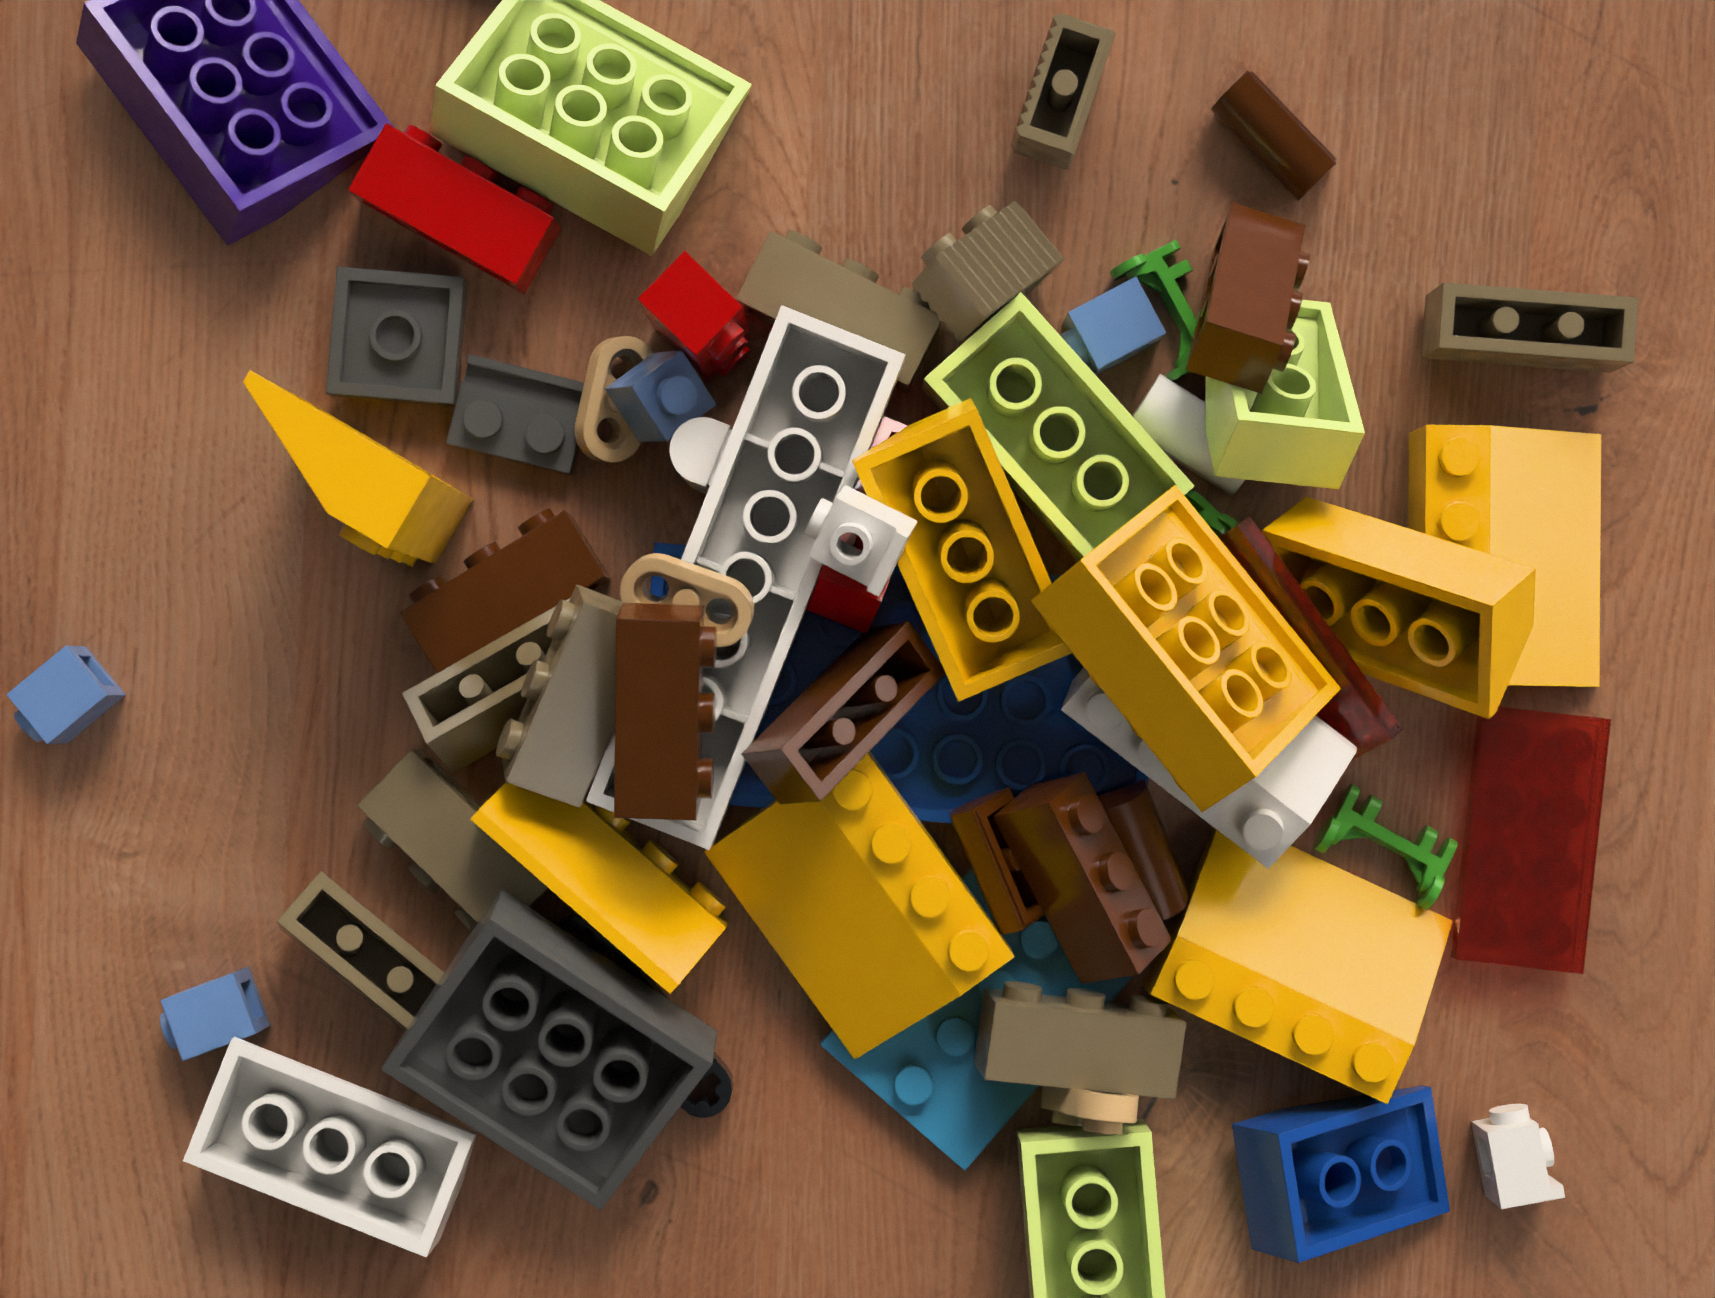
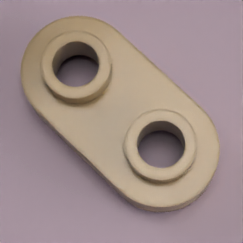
(597, 404)
(691, 586)
(1091, 1109)

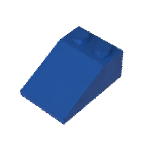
(1339, 1172)

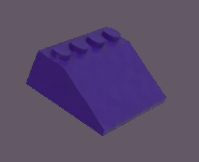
(234, 100)

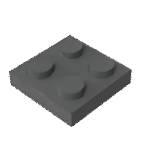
(396, 336)

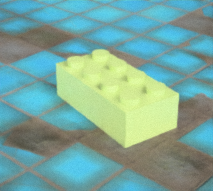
(1055, 428)
(1090, 1212)

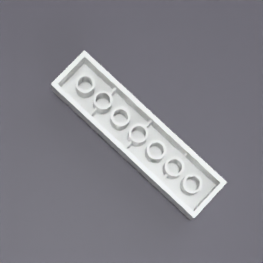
(791, 445)

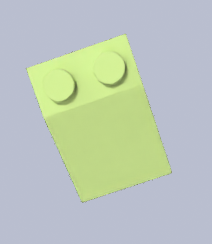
(1303, 421)

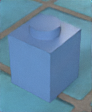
(1113, 327)
(660, 396)
(64, 696)
(213, 1014)

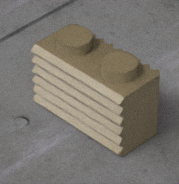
(1062, 91)
(985, 269)

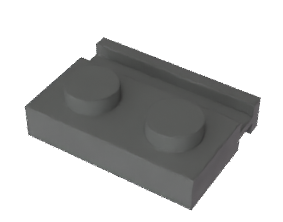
(517, 415)

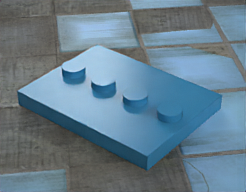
(930, 1065)

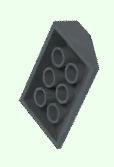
(552, 1051)

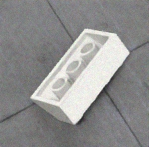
(1259, 816)
(331, 1147)

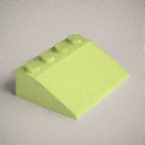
(588, 112)

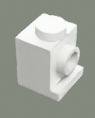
(878, 525)
(1515, 1158)

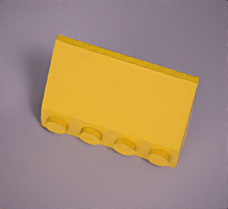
(379, 495)
(1529, 502)
(1187, 649)
(861, 906)
(1303, 962)

